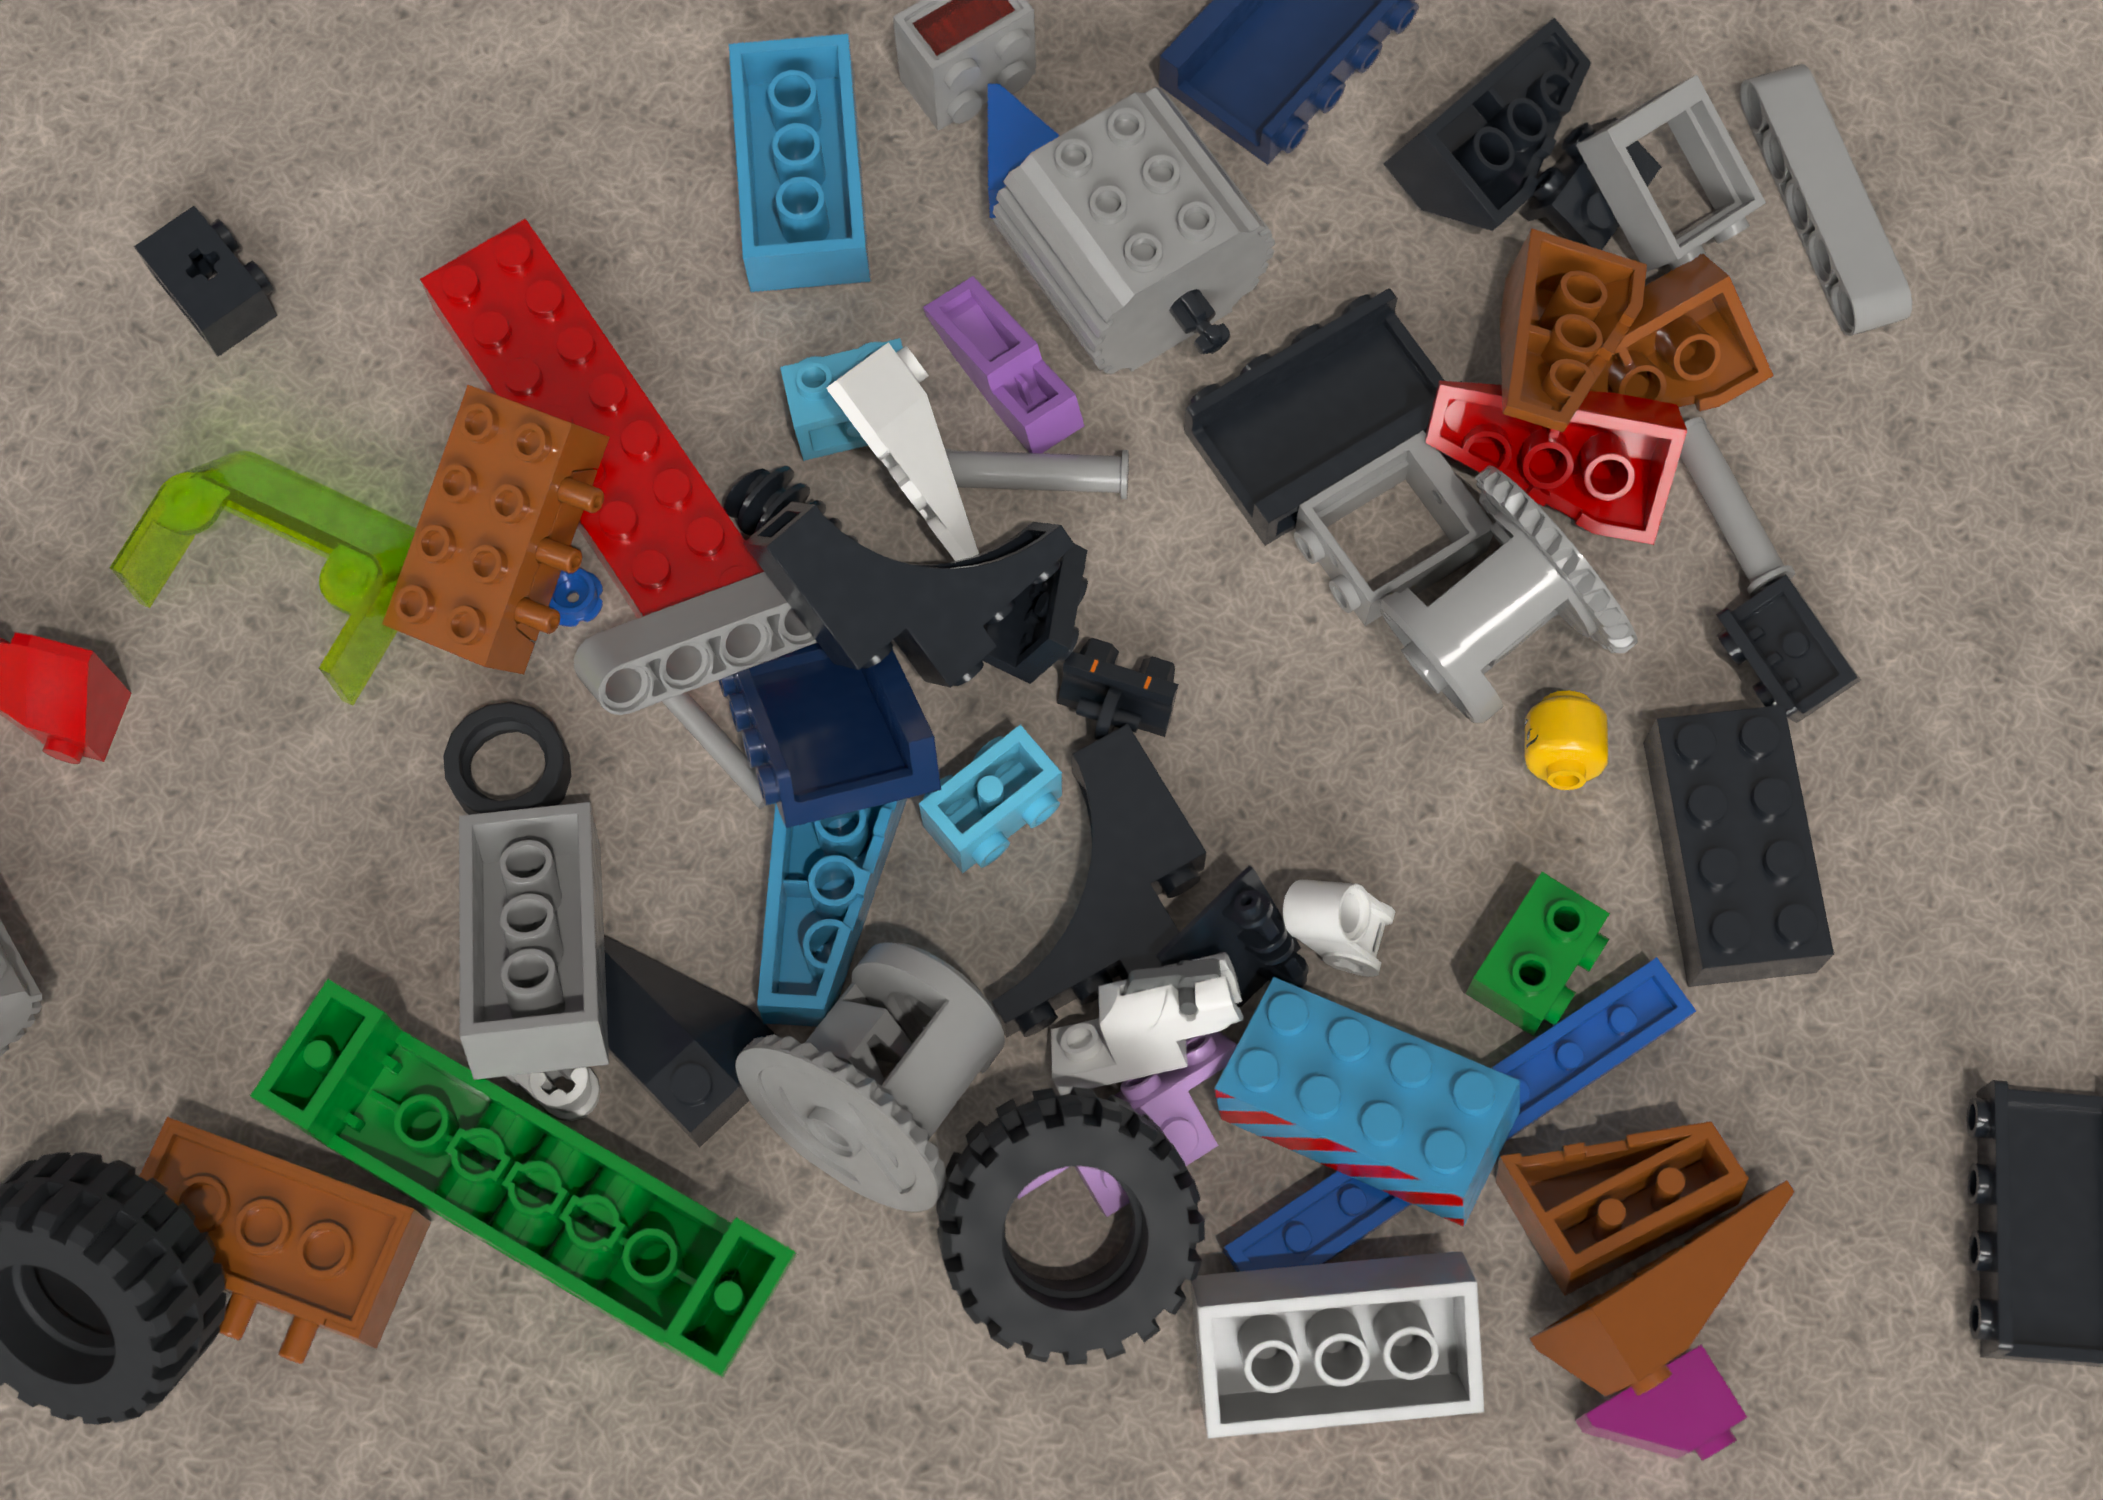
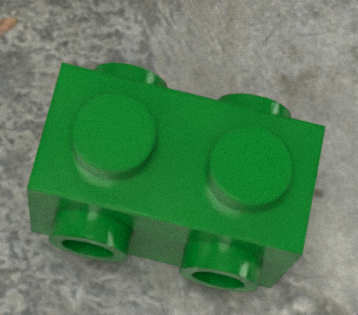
(1540, 948)

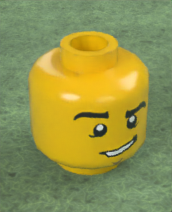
(1566, 738)

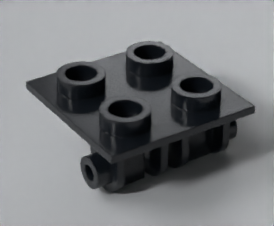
(1251, 933)

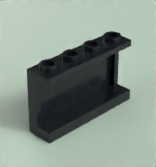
(1313, 412)
(2037, 1225)

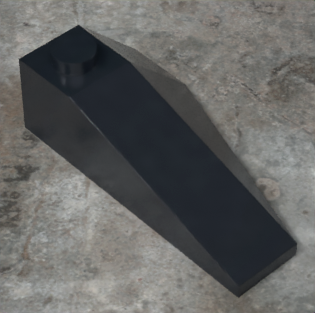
(1490, 144)

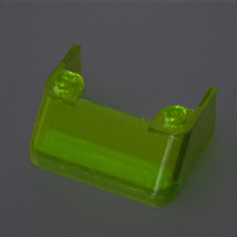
(360, 547)

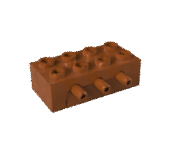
(497, 532)
(290, 1237)

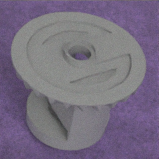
(1504, 602)
(833, 1098)

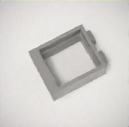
(1709, 153)
(1437, 489)

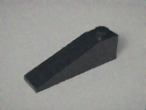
(677, 1039)

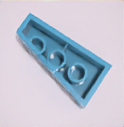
(817, 908)

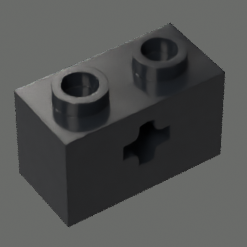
(182, 261)

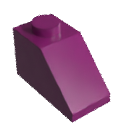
(1676, 1416)

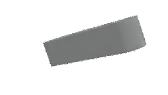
(1826, 200)
(689, 645)

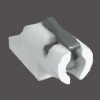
(1146, 1023)

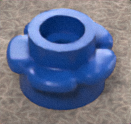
(589, 602)

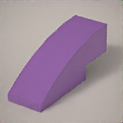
(1005, 366)

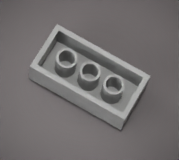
(531, 941)
(1337, 1344)

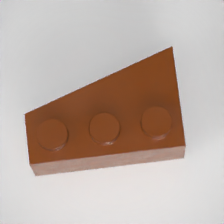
(1619, 1198)

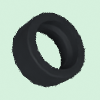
(485, 725)

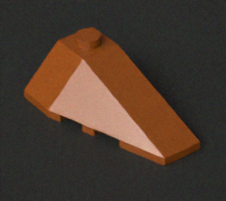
(1562, 324)
(1688, 342)
(1651, 1319)

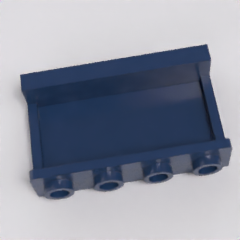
(1275, 63)
(831, 734)

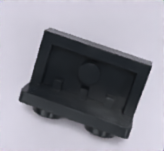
(1571, 195)
(1042, 622)
(1787, 650)

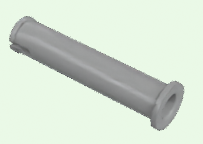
(1040, 471)
(1731, 508)

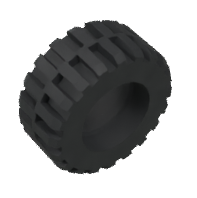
(101, 1288)
(1085, 1310)

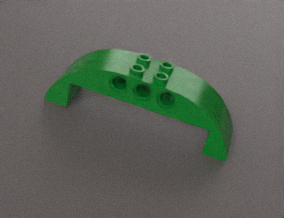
(523, 1181)

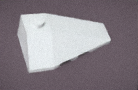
(899, 426)

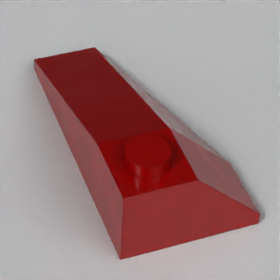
(1603, 471)
(60, 696)

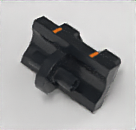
(1117, 694)

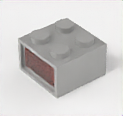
(958, 48)

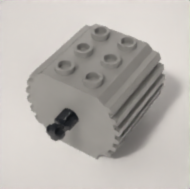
(1134, 232)

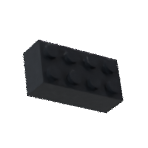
(1737, 846)

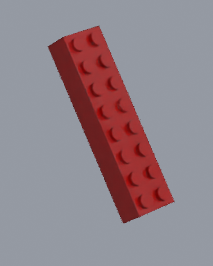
(541, 347)

